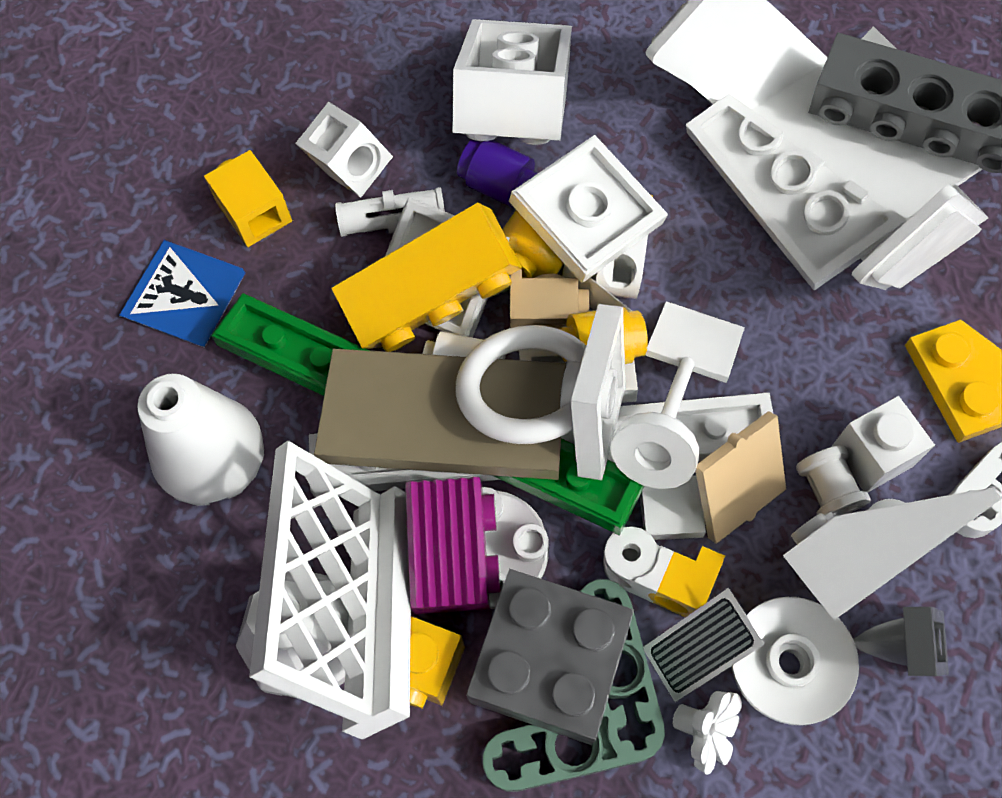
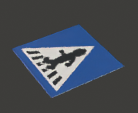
(183, 293)

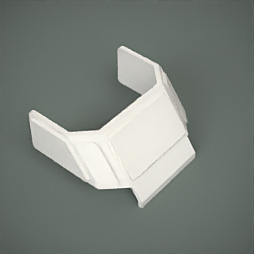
(774, 71)

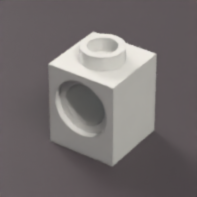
(344, 149)

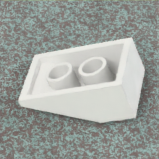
(861, 551)

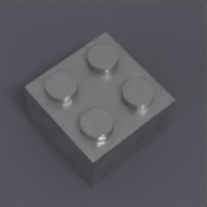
(550, 656)

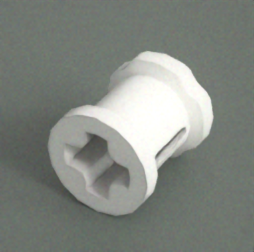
(833, 481)

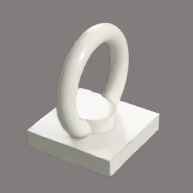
(589, 390)

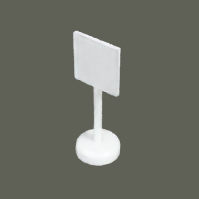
(656, 446)

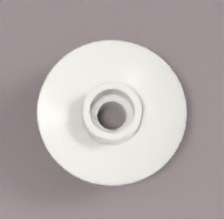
(825, 656)

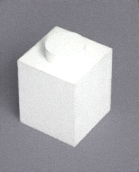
(884, 444)

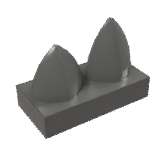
(910, 641)

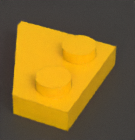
(962, 376)

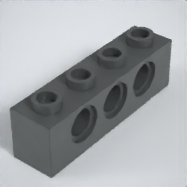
(902, 85)

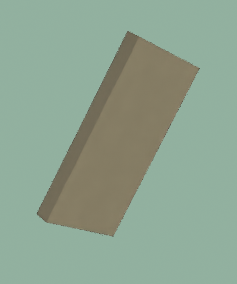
(407, 416)

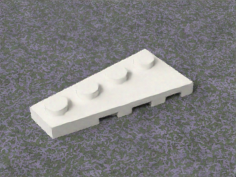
(798, 201)

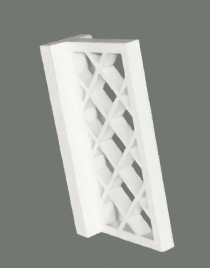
(374, 593)

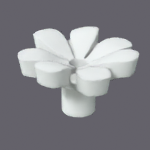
(710, 728)

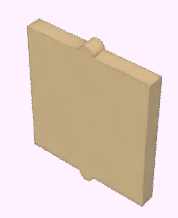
(741, 477)

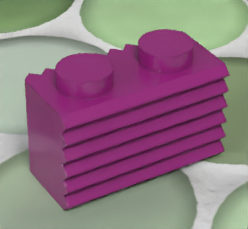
(449, 545)

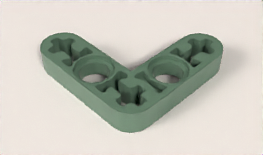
(607, 750)

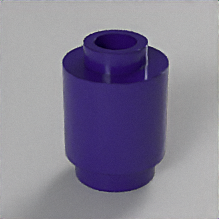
(494, 169)

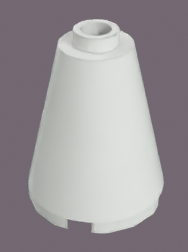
(198, 440)

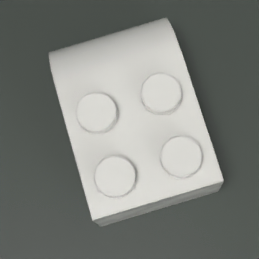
(511, 81)

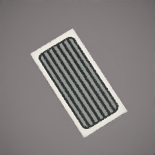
(703, 645)

